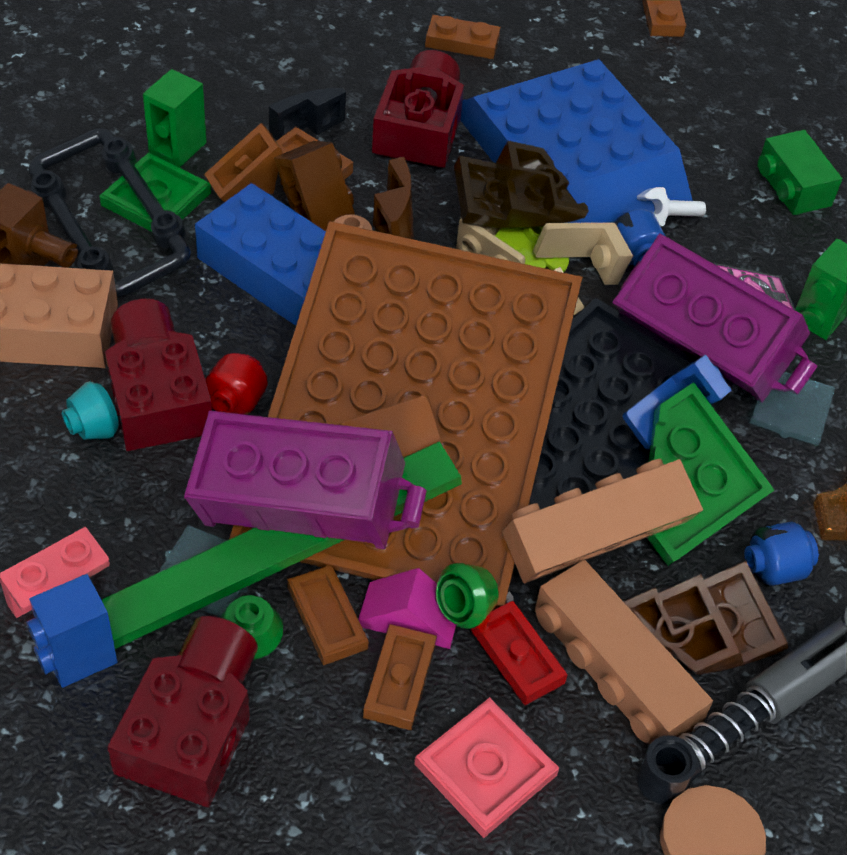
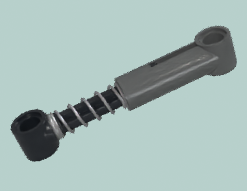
(768, 698)

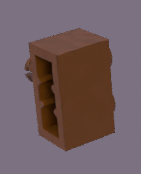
(315, 182)
(26, 232)

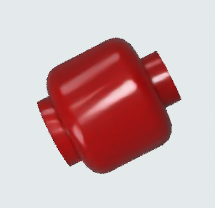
(236, 384)

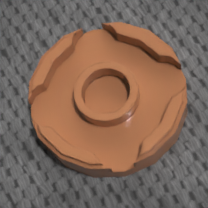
(711, 823)

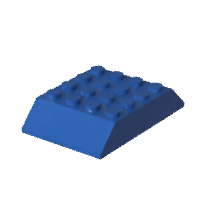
(590, 132)

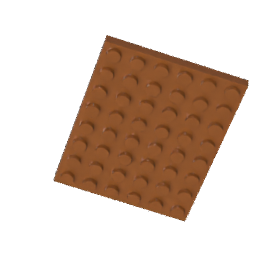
(443, 323)

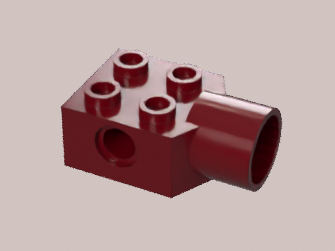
(420, 110)
(155, 377)
(188, 714)

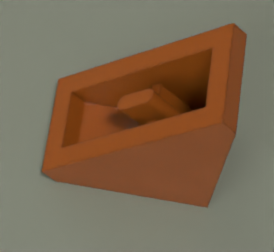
(246, 164)

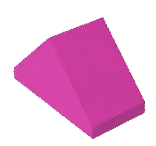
(407, 602)

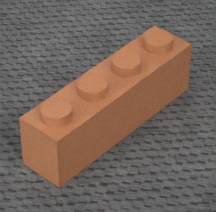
(600, 520)
(621, 654)

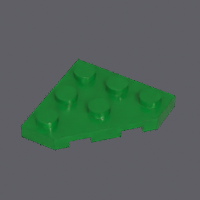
(715, 463)

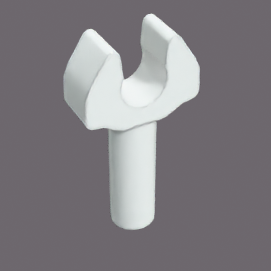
(666, 207)

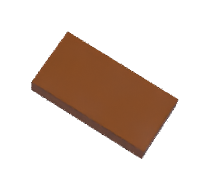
(327, 615)

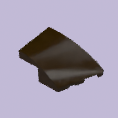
(516, 190)

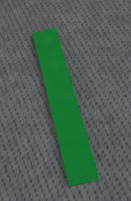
(246, 561)

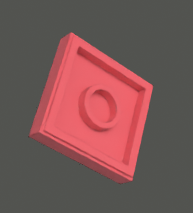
(486, 767)

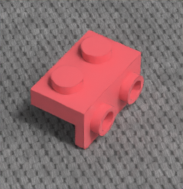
(51, 567)

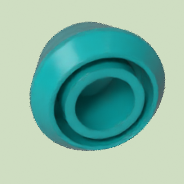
(91, 413)

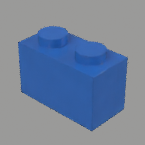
(71, 631)

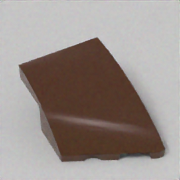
(394, 207)
(712, 620)

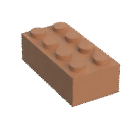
(56, 315)

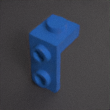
(701, 372)

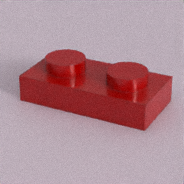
(519, 653)

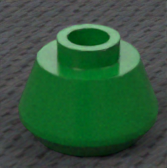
(466, 594)
(259, 620)

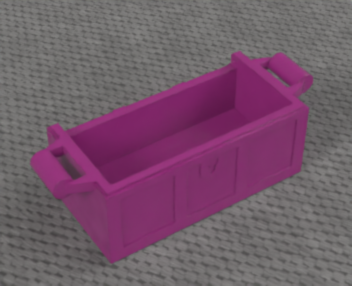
(718, 316)
(301, 478)

